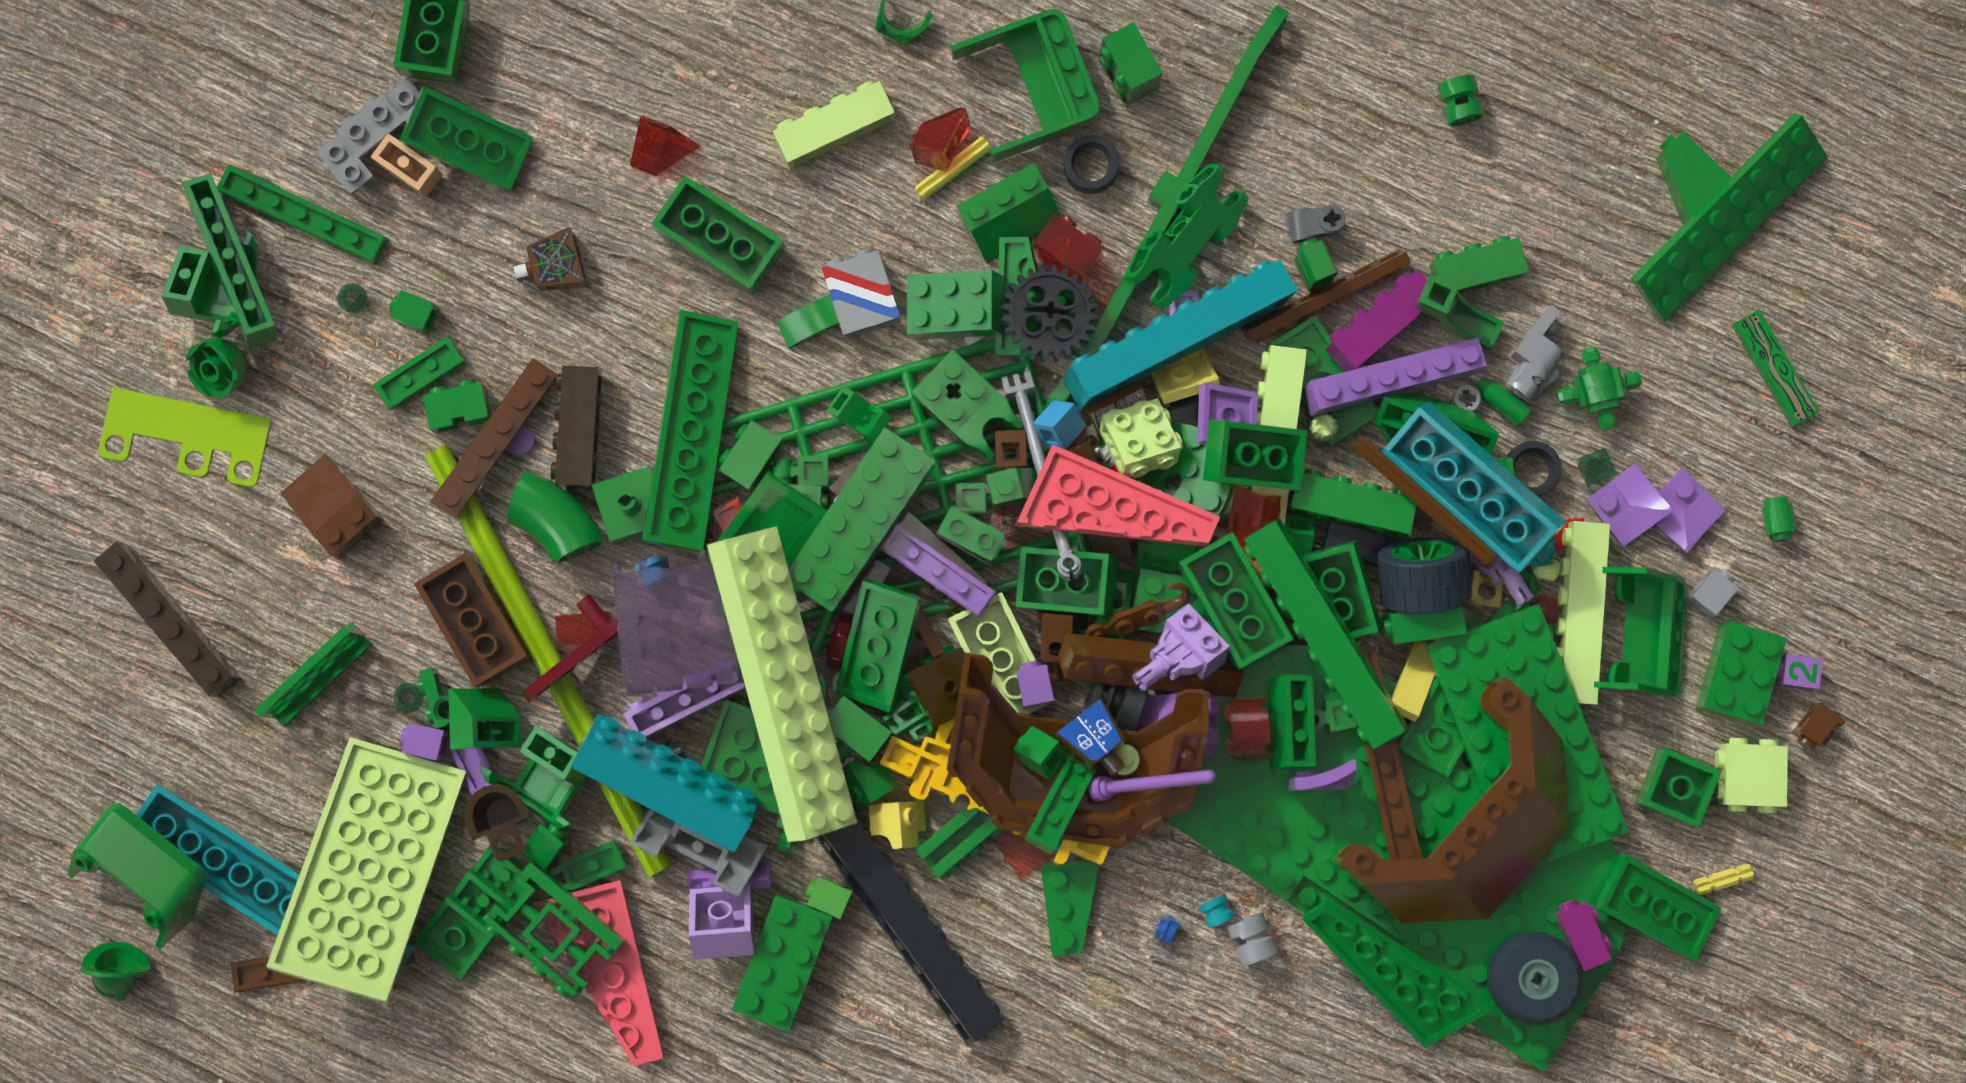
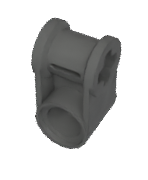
(1310, 223)

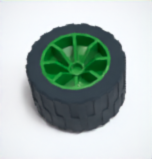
(1424, 575)

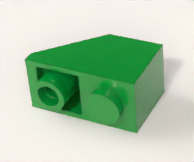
(547, 845)

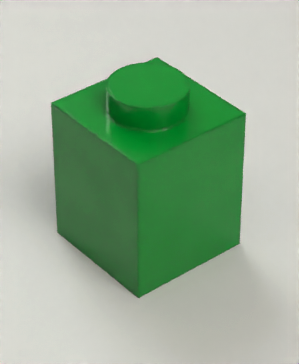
(413, 312)
(1040, 752)

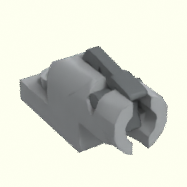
(1537, 359)

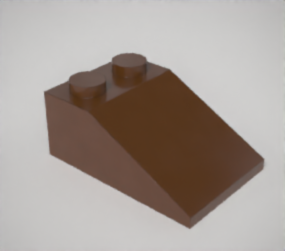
(331, 507)

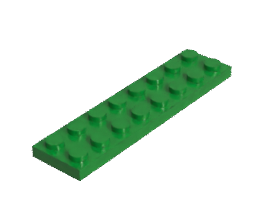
(1729, 217)
(690, 431)

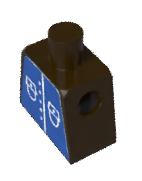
(1093, 739)

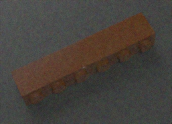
(1117, 660)

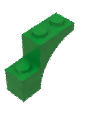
(1456, 314)

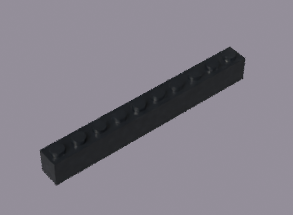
(911, 931)

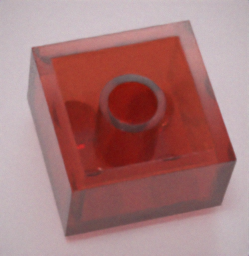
(1068, 247)

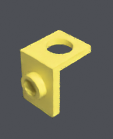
(1476, 581)

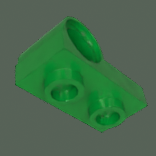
(430, 686)

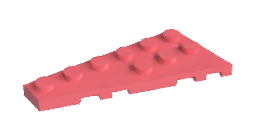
(1095, 500)
(615, 983)

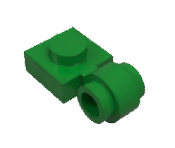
(810, 470)

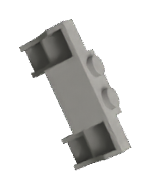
(363, 134)
(732, 869)

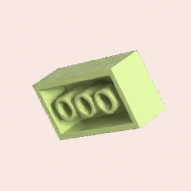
(1001, 640)

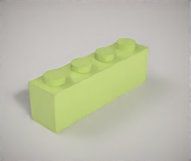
(834, 124)

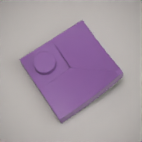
(1629, 505)
(1692, 510)
(1337, 778)

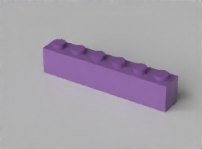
(1394, 376)

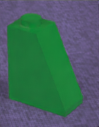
(1689, 174)
(1010, 487)

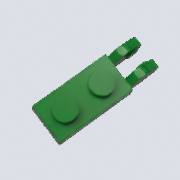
(590, 866)

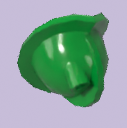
(115, 968)

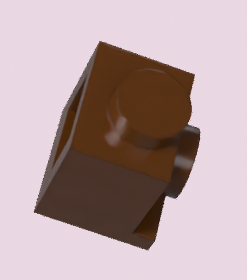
(1010, 440)
(1817, 726)

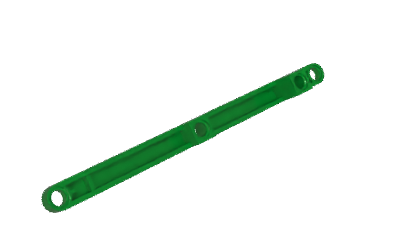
(1169, 186)

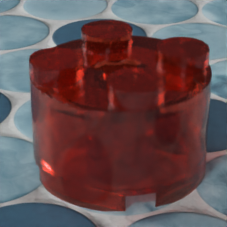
(1249, 728)

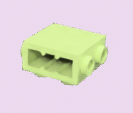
(1140, 438)
(1752, 775)

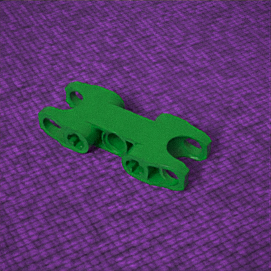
(1201, 219)

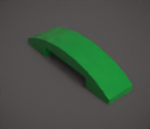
(809, 321)

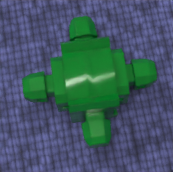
(1599, 388)

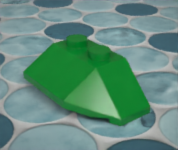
(1399, 407)

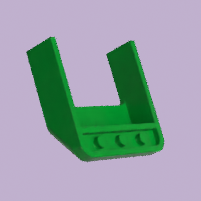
(1050, 72)

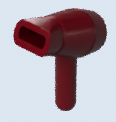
(838, 641)

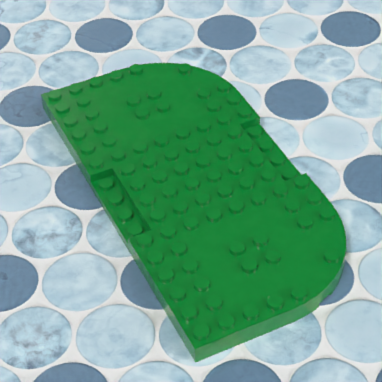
(1292, 837)

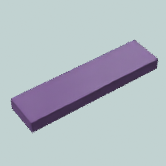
(937, 570)

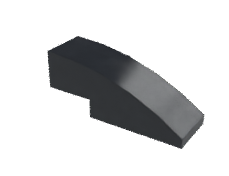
(1369, 542)

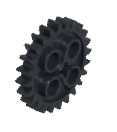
(1050, 286)

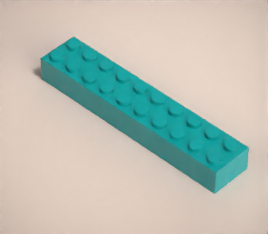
(233, 865)

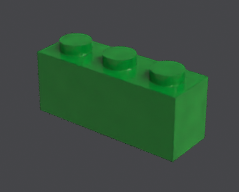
(1481, 265)
(1292, 722)

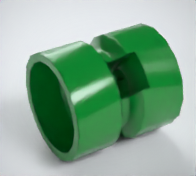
(1459, 90)

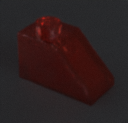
(940, 139)

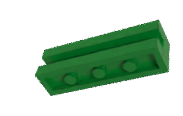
(956, 839)

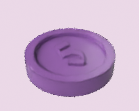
(523, 442)

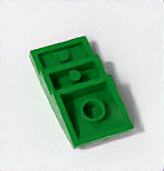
(457, 931)

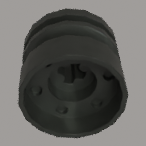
(1122, 702)

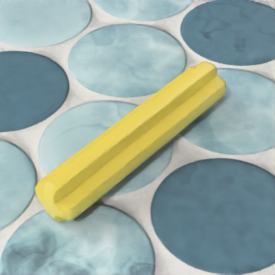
(959, 164)

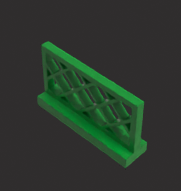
(315, 675)

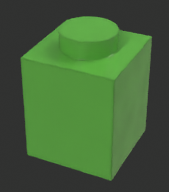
(828, 896)

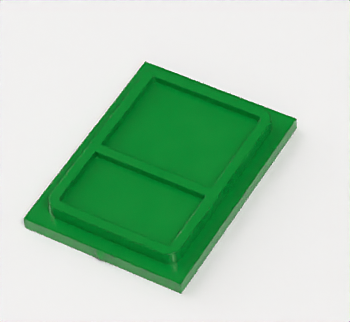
(777, 505)

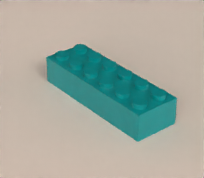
(1474, 486)
(665, 782)

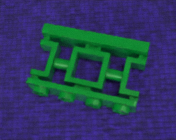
(567, 913)

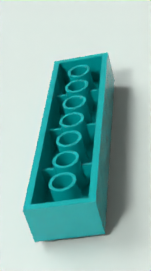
(1179, 334)

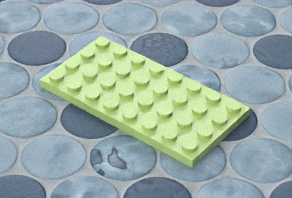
(367, 870)

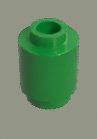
(1779, 518)

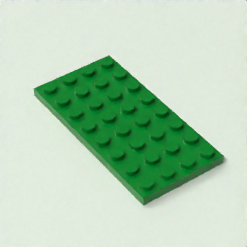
(1527, 655)

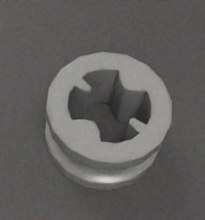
(1472, 392)

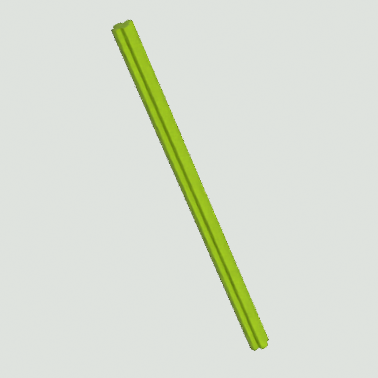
(538, 644)

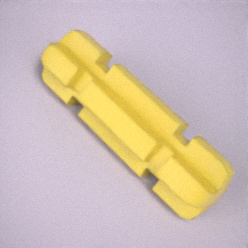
(1723, 879)

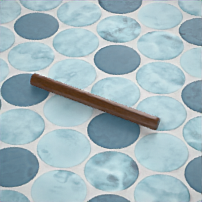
(1424, 500)

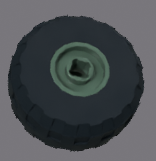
(1534, 978)

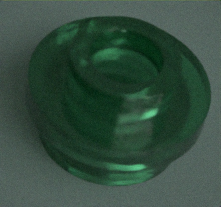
(358, 304)
(399, 698)

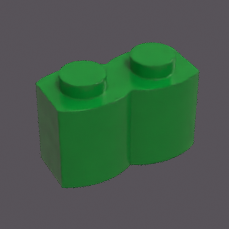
(1315, 264)

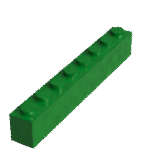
(1325, 633)

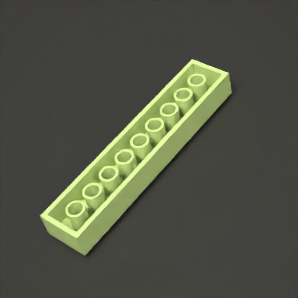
(782, 684)

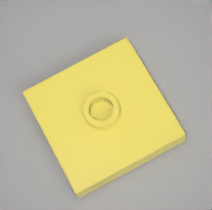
(1184, 377)

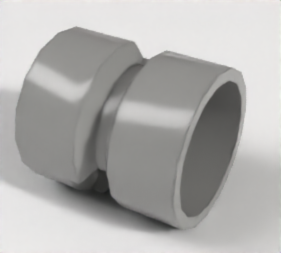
(1252, 939)

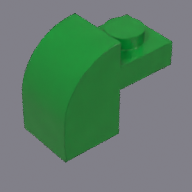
(859, 414)

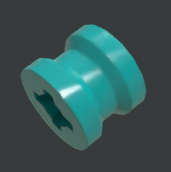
(1216, 911)

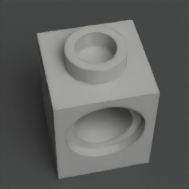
(1712, 592)

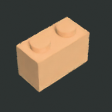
(406, 165)

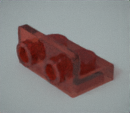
(1251, 512)

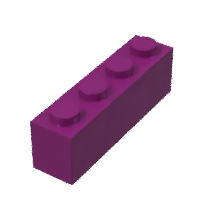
(1379, 325)

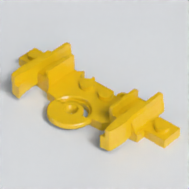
(928, 770)

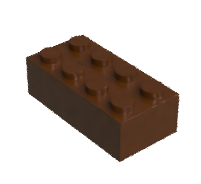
(472, 620)

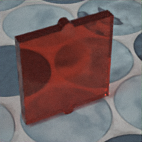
(1020, 853)

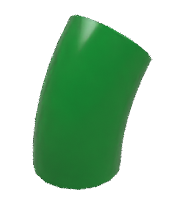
(552, 518)

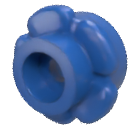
(1166, 930)

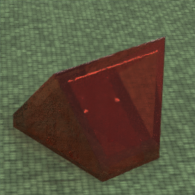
(659, 146)

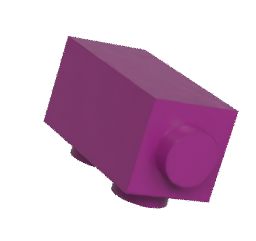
(1581, 933)

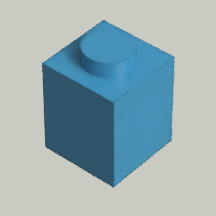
(1059, 424)

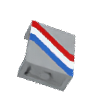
(861, 293)

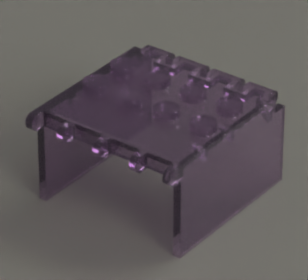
(673, 628)

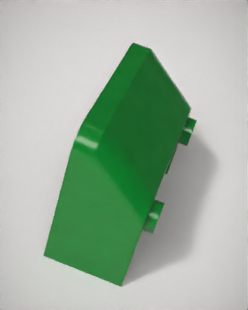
(1651, 632)
(145, 866)

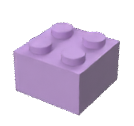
(721, 923)

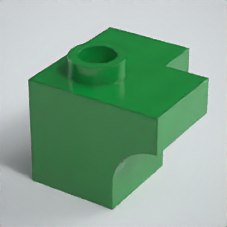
(867, 783)

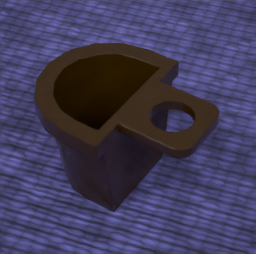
(496, 812)

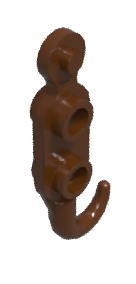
(1146, 614)

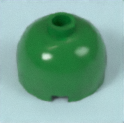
(216, 367)

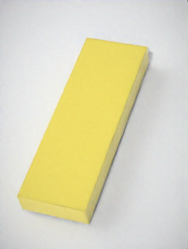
(1413, 682)

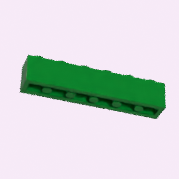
(230, 261)

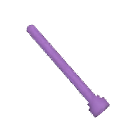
(1103, 787)

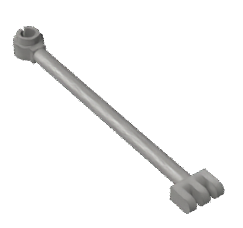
(1020, 392)

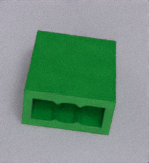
(1409, 627)

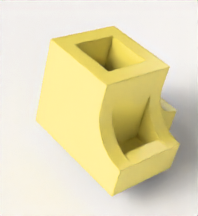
(898, 822)

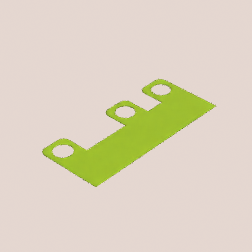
(192, 424)

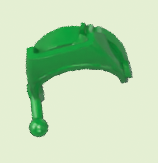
(898, 34)

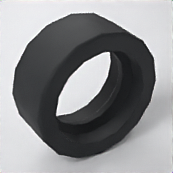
(1107, 148)
(1551, 457)

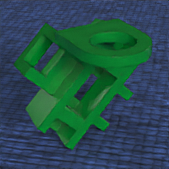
(912, 721)

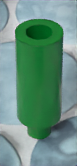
(1503, 400)

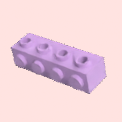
(676, 706)

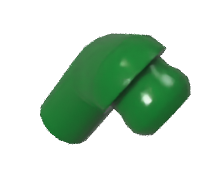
(1530, 580)

